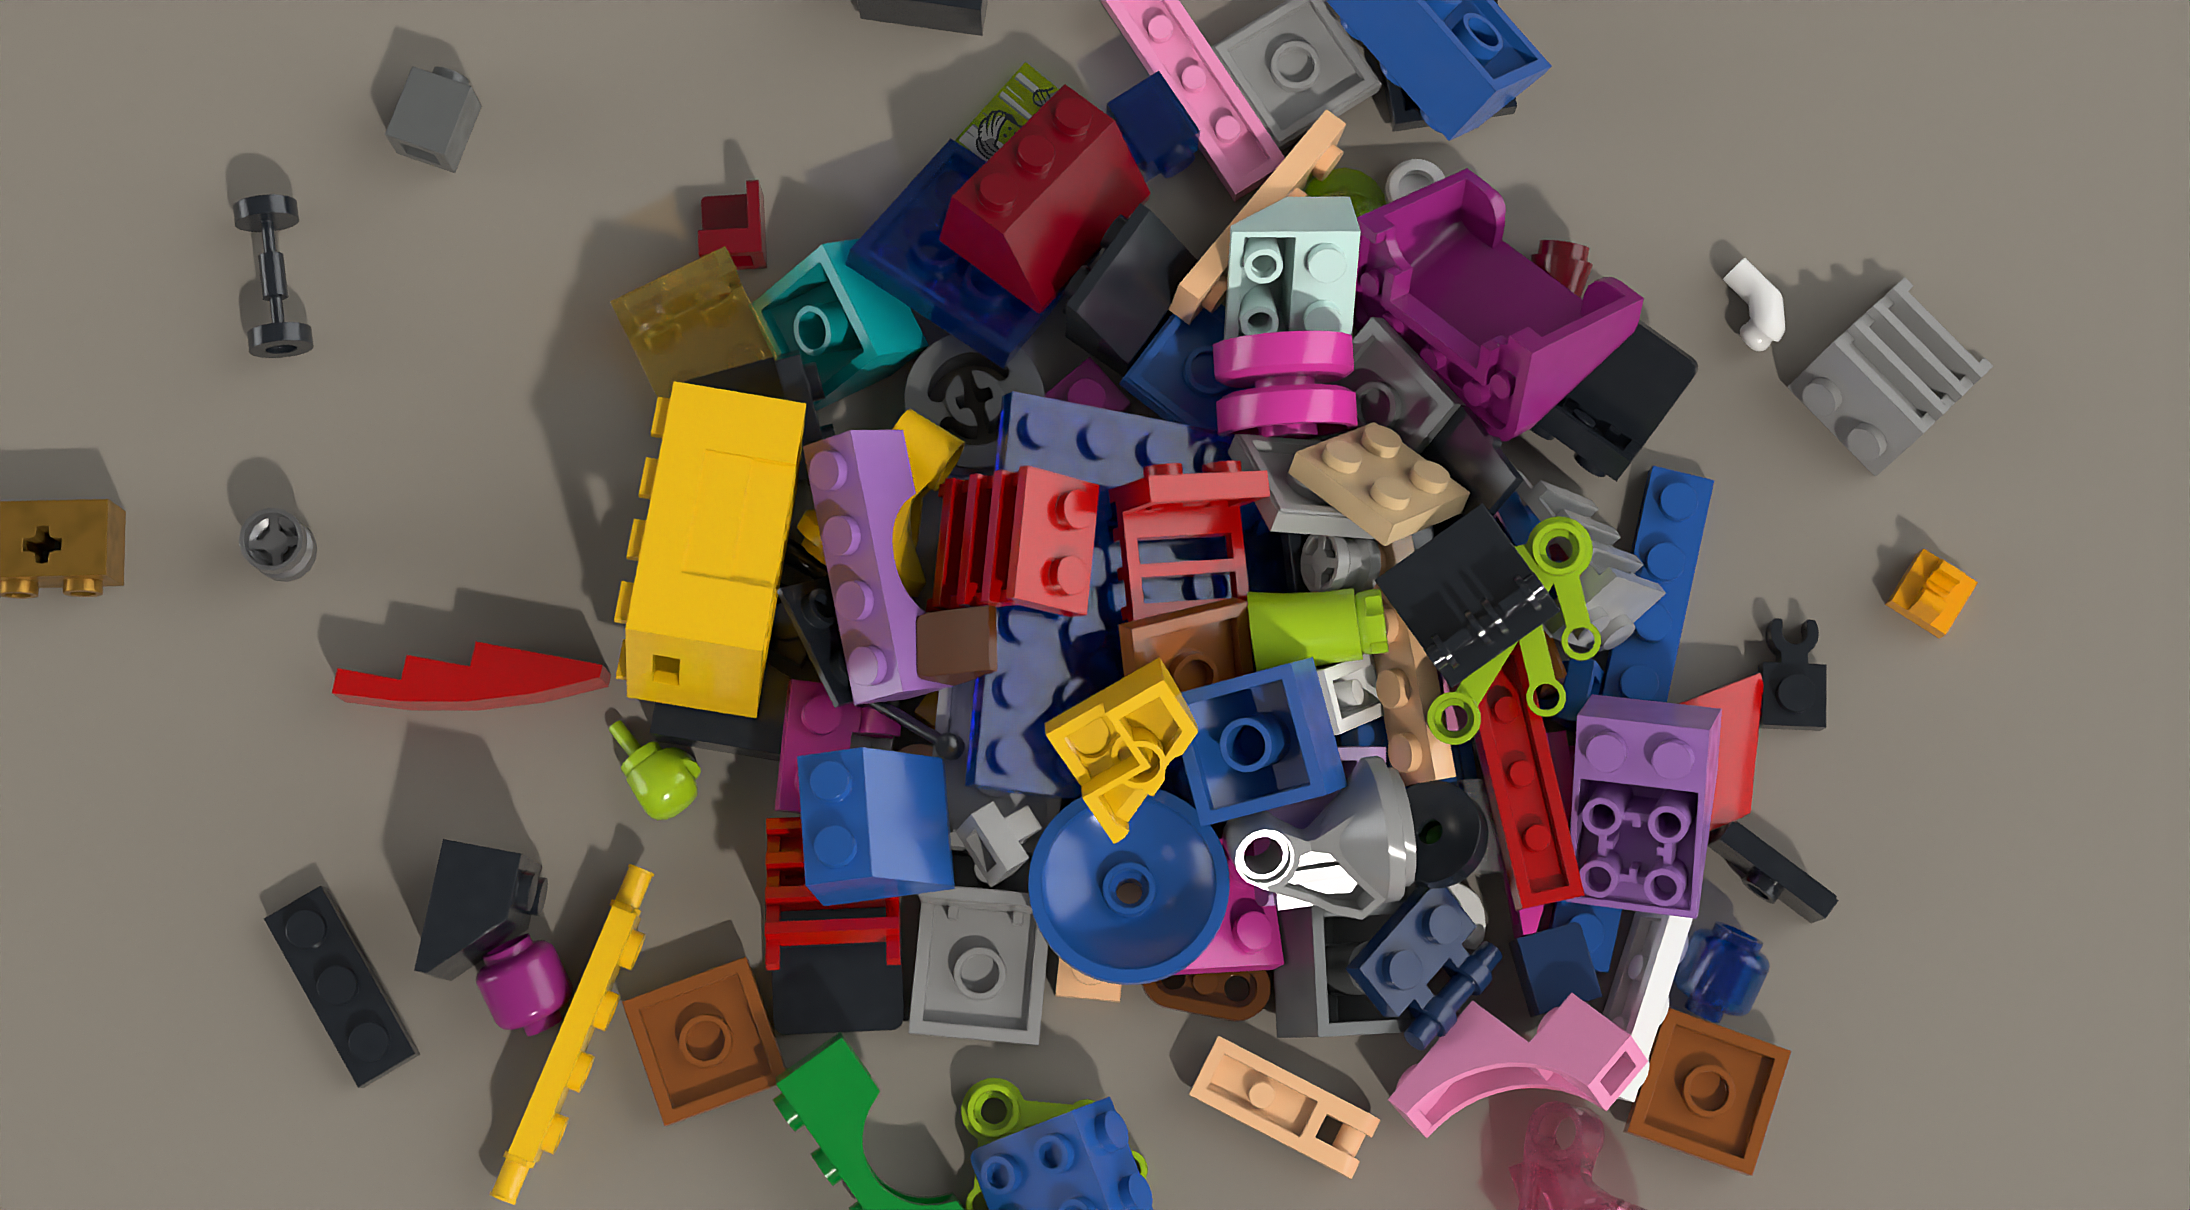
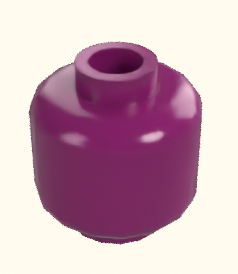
(524, 984)

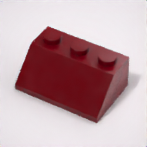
(1046, 199)

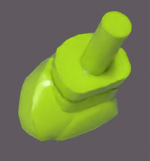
(657, 776)

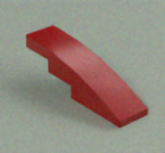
(493, 680)

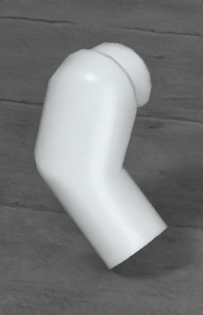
(1764, 303)

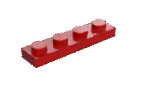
(1525, 792)

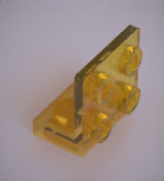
(692, 322)

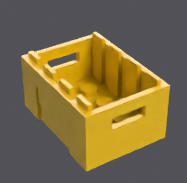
(710, 548)

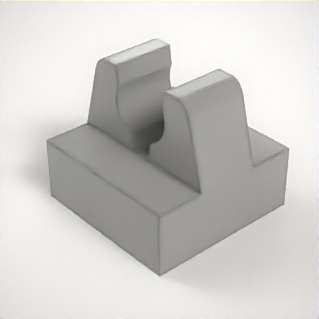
(997, 840)

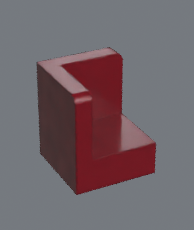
(737, 224)

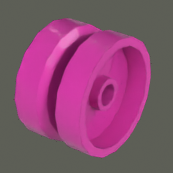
(1285, 384)

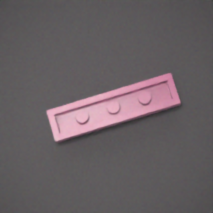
(1229, 128)

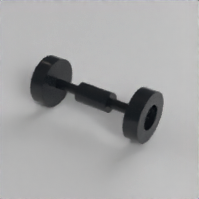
(267, 215)

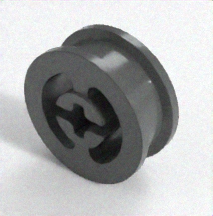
(949, 355)

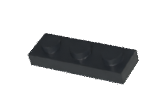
(341, 986)

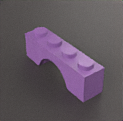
(857, 493)

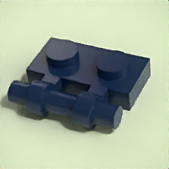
(1411, 950)

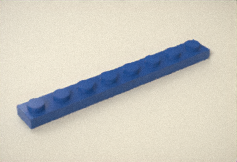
(1643, 665)

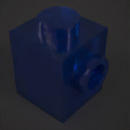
(1155, 127)

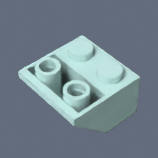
(1293, 268)

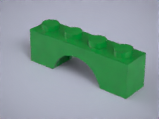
(832, 1098)

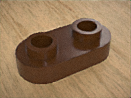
(1205, 995)

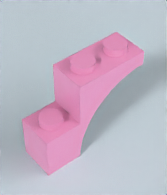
(1481, 1056)

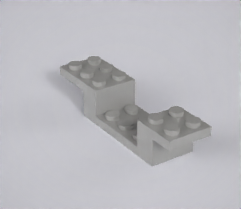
(979, 944)

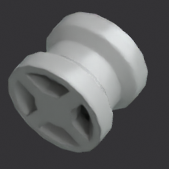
(1340, 563)

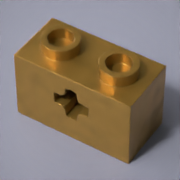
(89, 553)

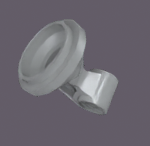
(1346, 859)

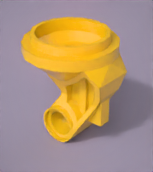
(932, 458)

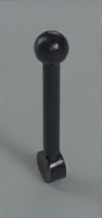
(946, 744)

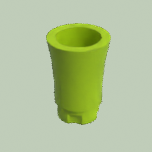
(1319, 625)

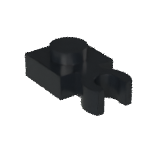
(1793, 689)

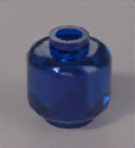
(1721, 972)

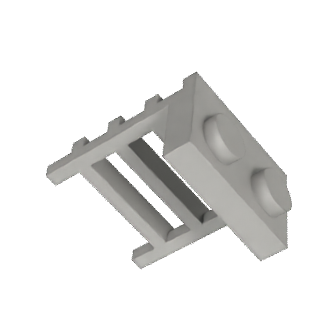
(1887, 379)
(1609, 585)

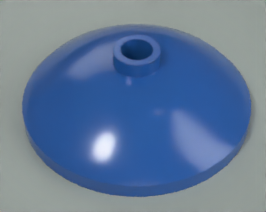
(1165, 854)

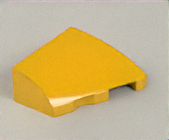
(1124, 742)

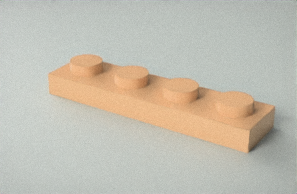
(1312, 156)
(1406, 689)

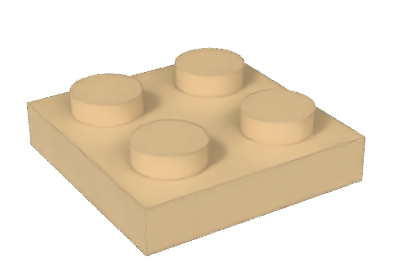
(1379, 482)

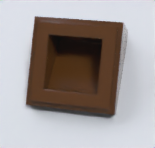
(956, 644)

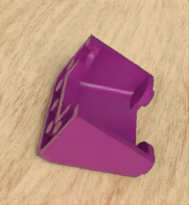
(1481, 309)

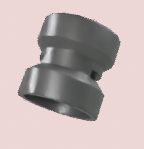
(269, 535)

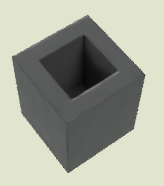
(434, 117)

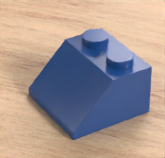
(1261, 743)
(874, 825)

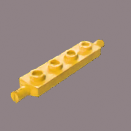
(568, 1061)

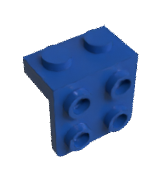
(1064, 1165)

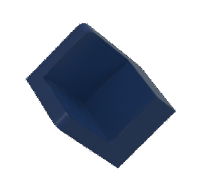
(1553, 967)

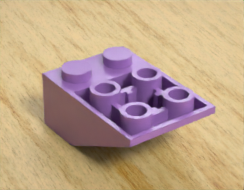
(1643, 803)

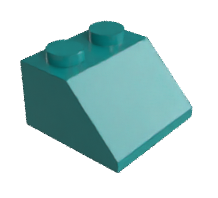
(839, 323)

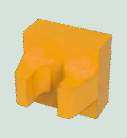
(1931, 593)

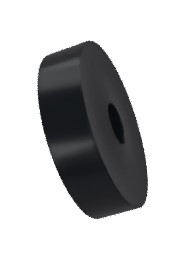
(1462, 839)

